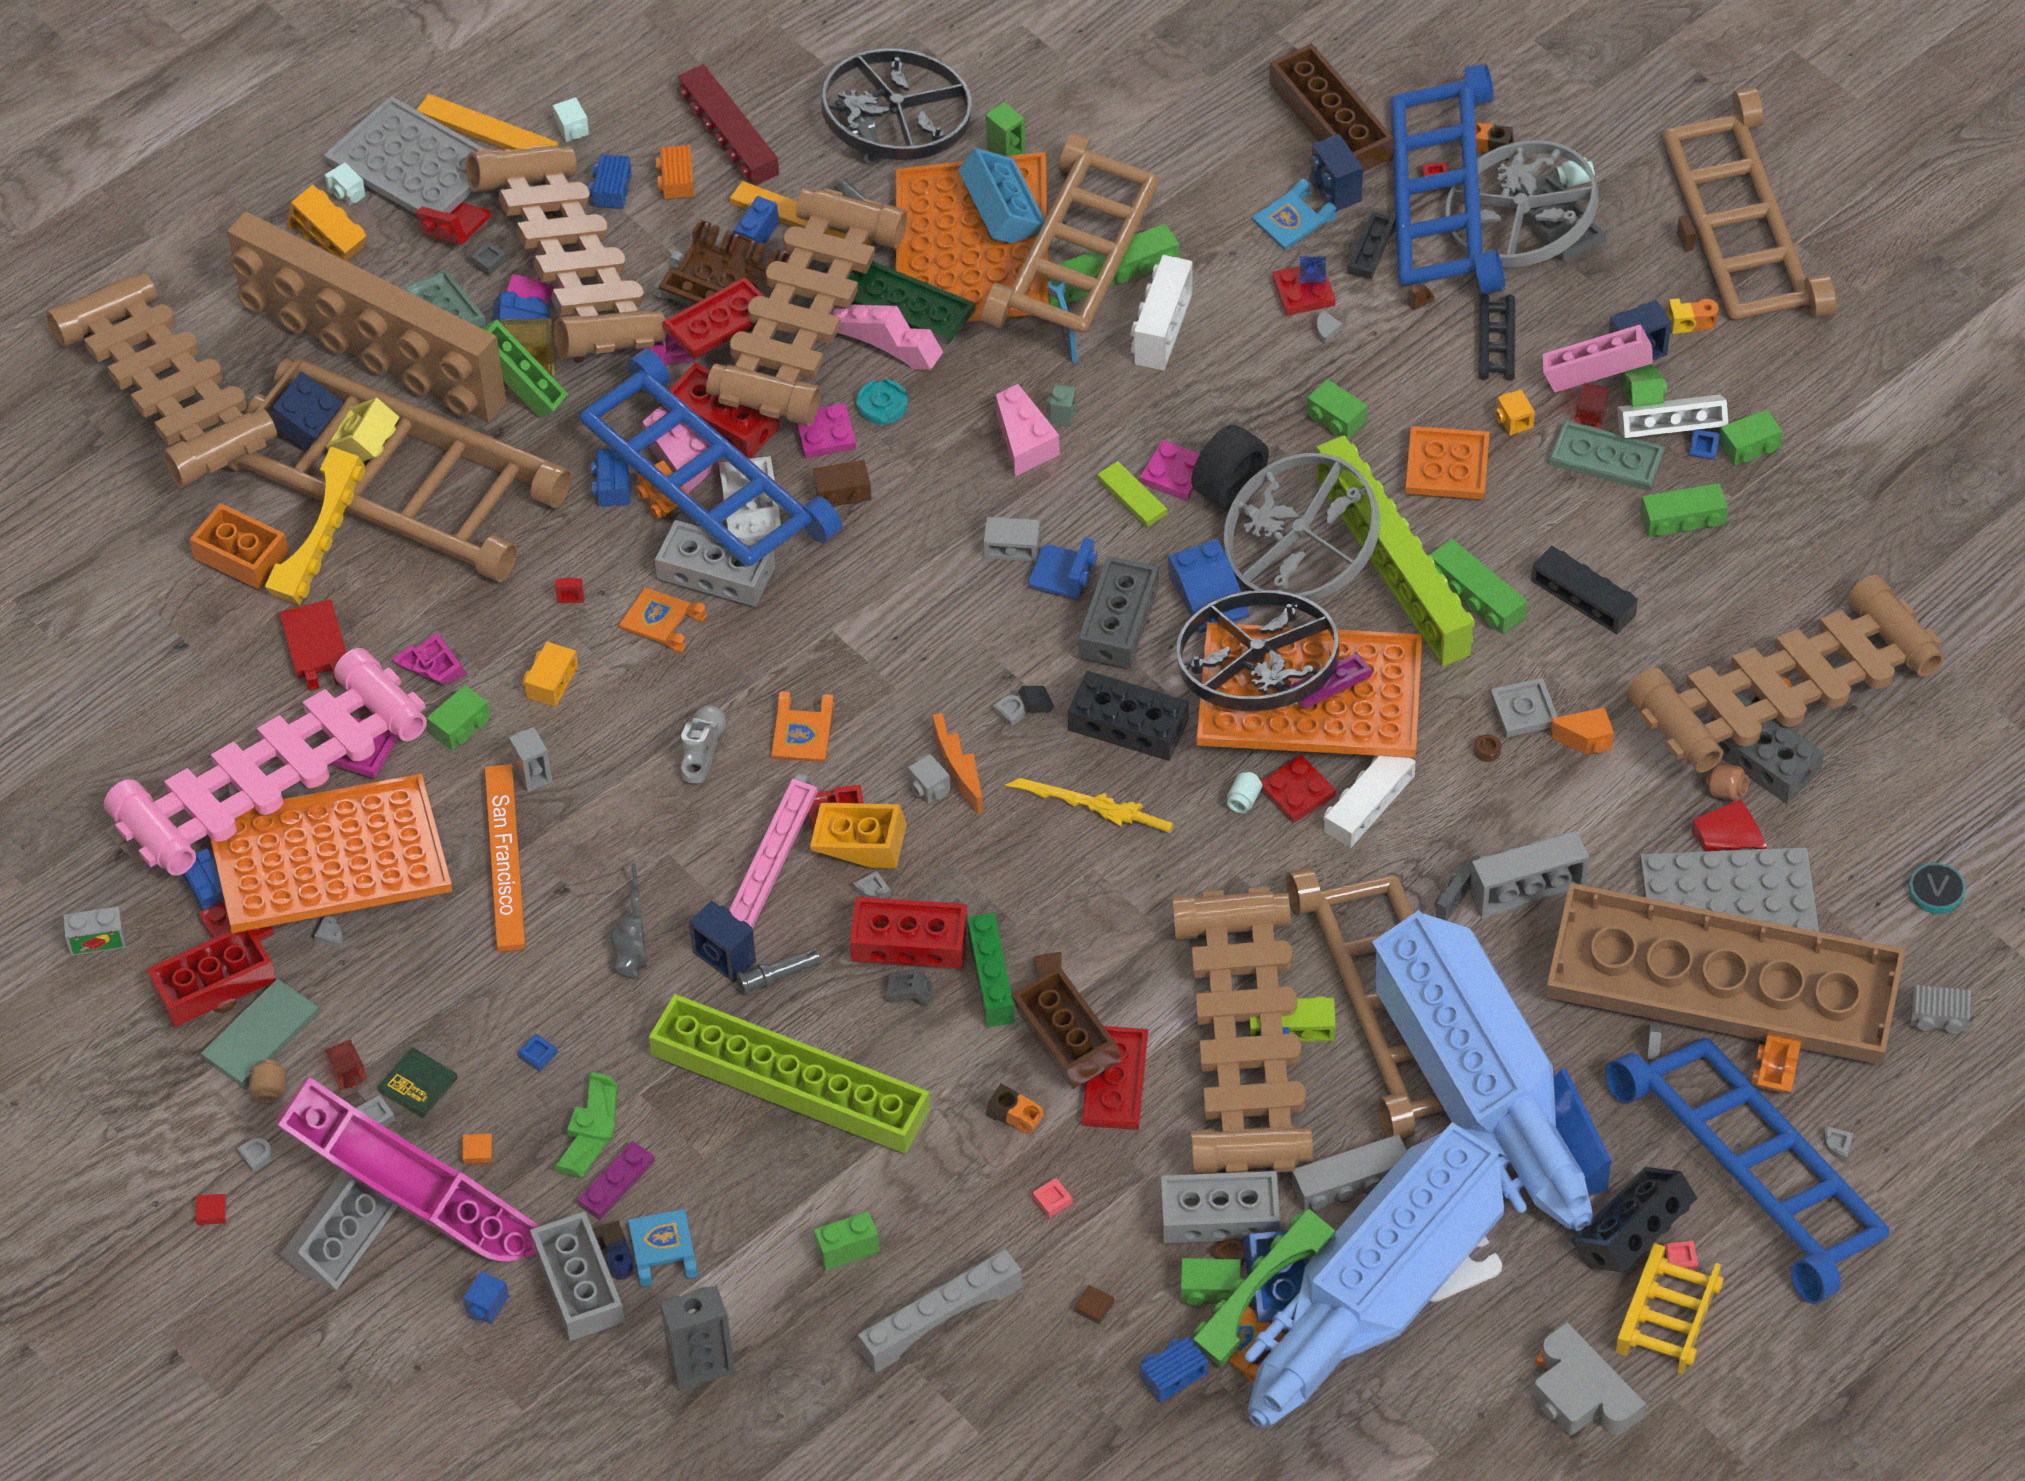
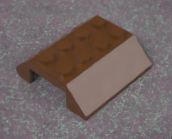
(712, 268)

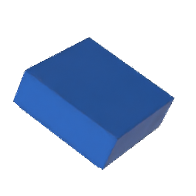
(537, 1052)

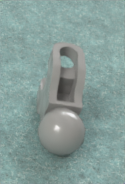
(700, 740)

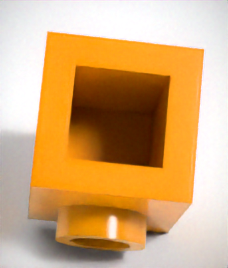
(1514, 412)

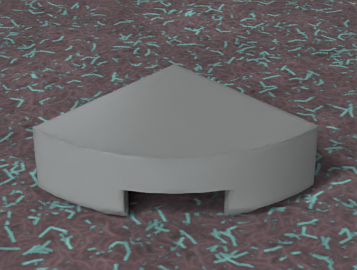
(1327, 326)
(872, 886)
(329, 932)
(1654, 1041)
(1838, 1142)

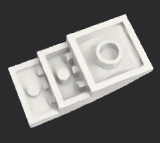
(759, 515)

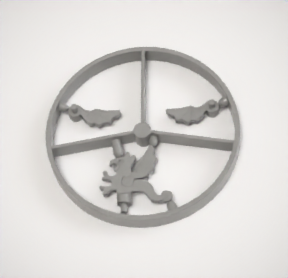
(1524, 203)
(1264, 519)

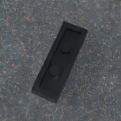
(1371, 245)

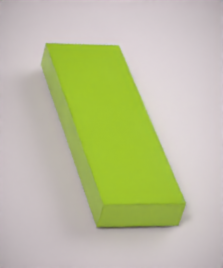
(1132, 494)

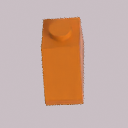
(1584, 731)

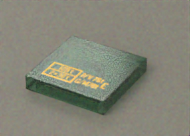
(417, 1082)

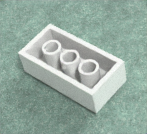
(1162, 312)

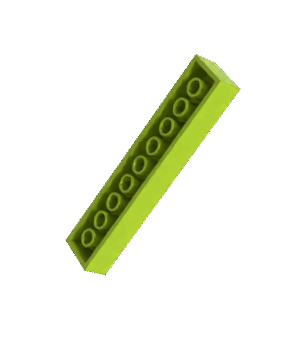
(1401, 559)
(790, 1073)

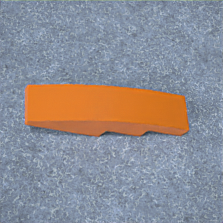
(959, 766)

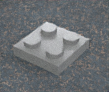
(1523, 707)

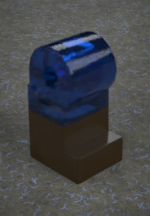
(619, 1257)

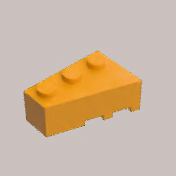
(325, 224)

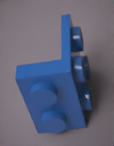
(1064, 570)

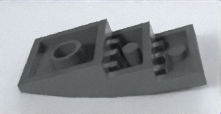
(1551, 231)

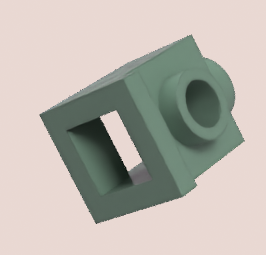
(1061, 405)

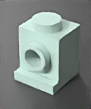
(345, 184)

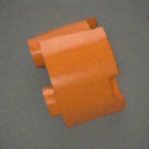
(659, 504)
(1778, 1064)

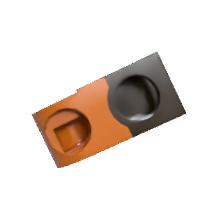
(1492, 137)
(1014, 1109)

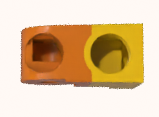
(1692, 316)

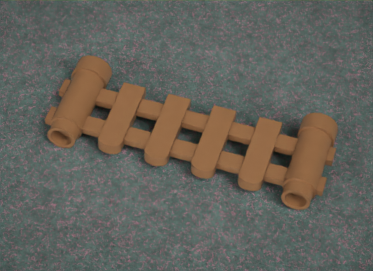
(586, 329)
(782, 394)
(198, 450)
(1877, 612)
(1235, 1147)

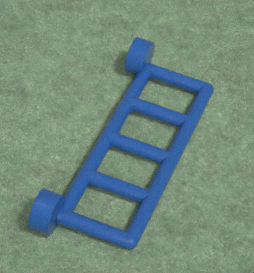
(1473, 91)
(651, 376)
(1816, 1273)

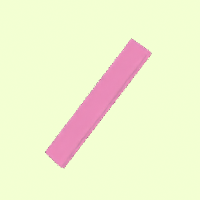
(773, 851)

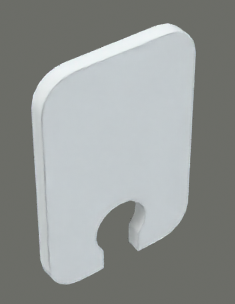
(1470, 1274)

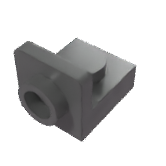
(909, 985)

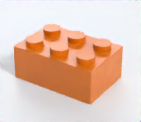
(239, 545)

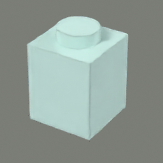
(571, 119)

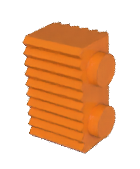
(676, 172)

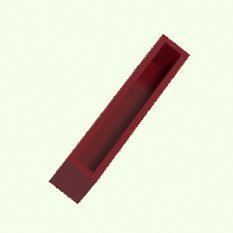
(728, 125)

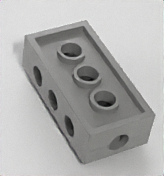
(701, 563)
(1219, 1206)

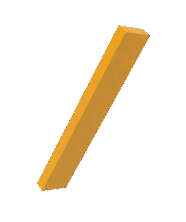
(480, 125)
(746, 193)

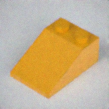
(860, 833)

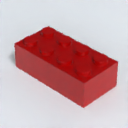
(211, 975)

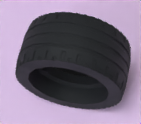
(1228, 464)

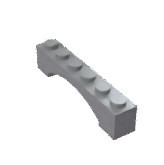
(985, 1282)

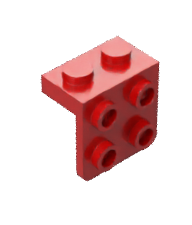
(452, 226)

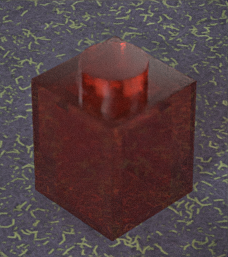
(1592, 405)
(345, 1065)

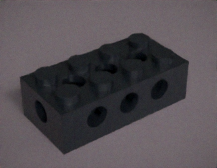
(1128, 715)
(1634, 1219)

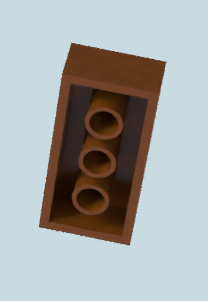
(1066, 1027)

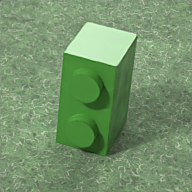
(1005, 131)
(1643, 386)
(1336, 409)
(1750, 437)
(458, 718)
(846, 1240)
(1208, 1280)

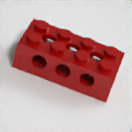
(740, 426)
(908, 932)

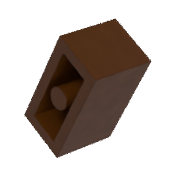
(843, 483)

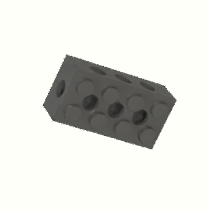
(1119, 583)
(1778, 760)
(697, 1341)

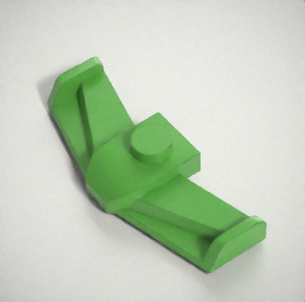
(590, 1126)

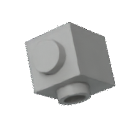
(929, 779)

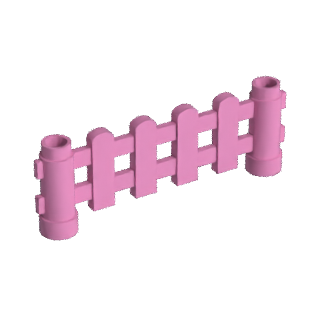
(365, 685)

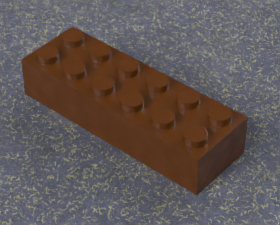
(1330, 105)

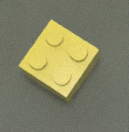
(364, 429)

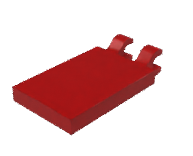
(313, 640)

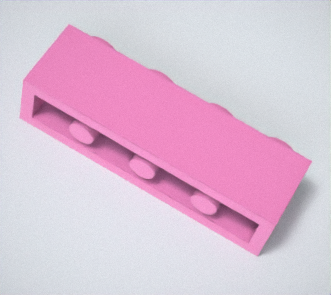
(1597, 358)

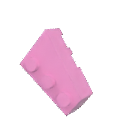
(1025, 430)
(678, 448)

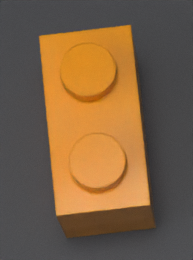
(550, 674)

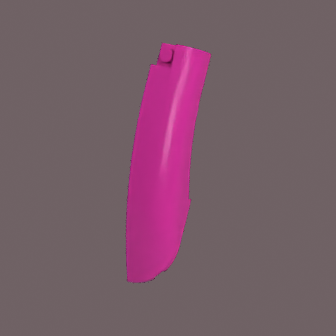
(406, 1174)

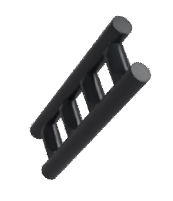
(1506, 327)

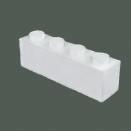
(1673, 416)
(1368, 798)

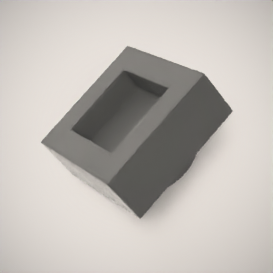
(488, 257)

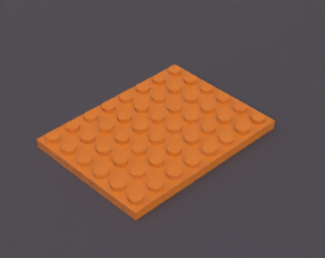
(949, 240)
(1364, 719)
(332, 854)

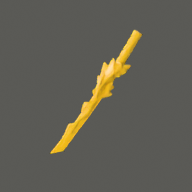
(1101, 804)

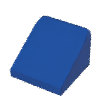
(1704, 444)

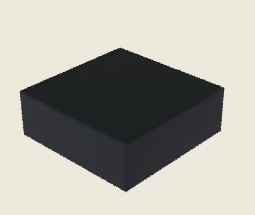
(1036, 698)

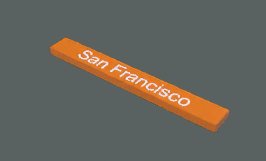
(505, 858)

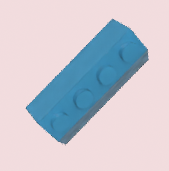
(1001, 196)

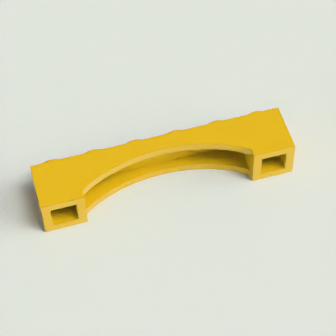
(293, 577)

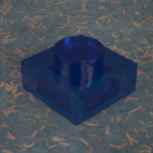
(1313, 269)

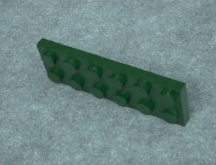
(918, 301)

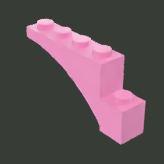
(890, 332)

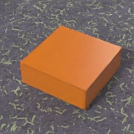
(477, 1148)

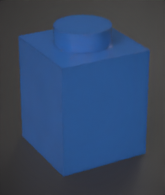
(486, 1298)

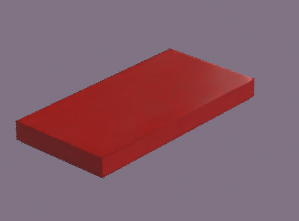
(713, 319)
(1116, 1094)

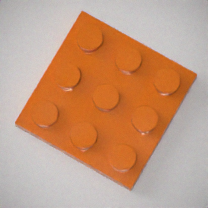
(1447, 462)

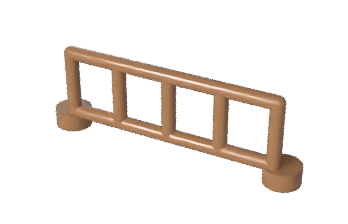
(1075, 161)
(1812, 291)
(1394, 1110)

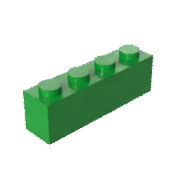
(990, 970)

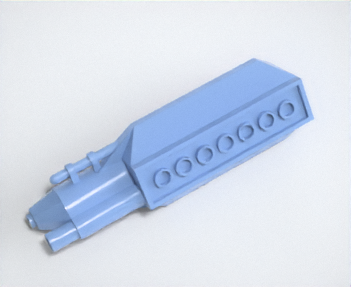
(1480, 1058)
(1379, 1267)

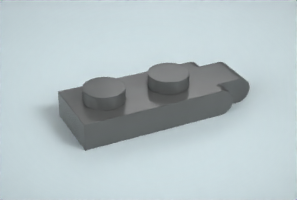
(1457, 888)

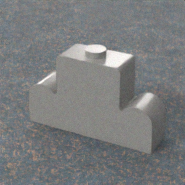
(1583, 1387)

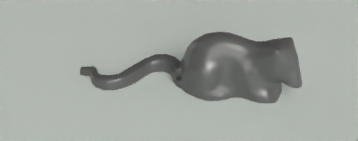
(628, 937)

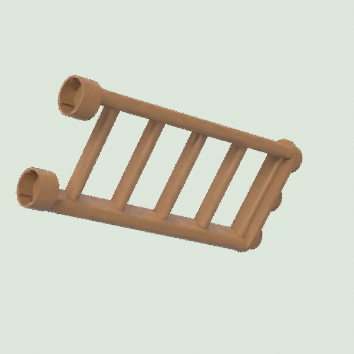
(497, 555)

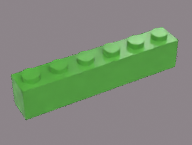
(1140, 258)

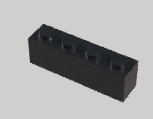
(1584, 589)

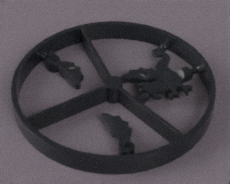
(868, 103)
(1258, 651)

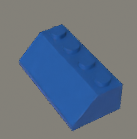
(1580, 1134)

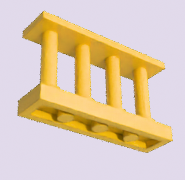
(1649, 1288)

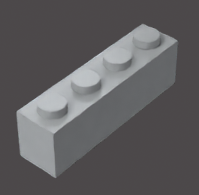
(1346, 1173)

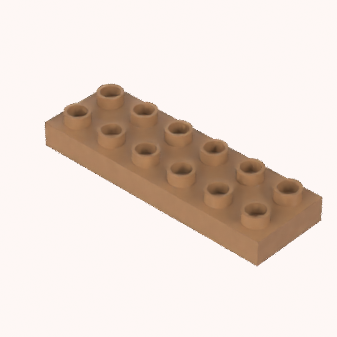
(367, 318)
(1725, 973)

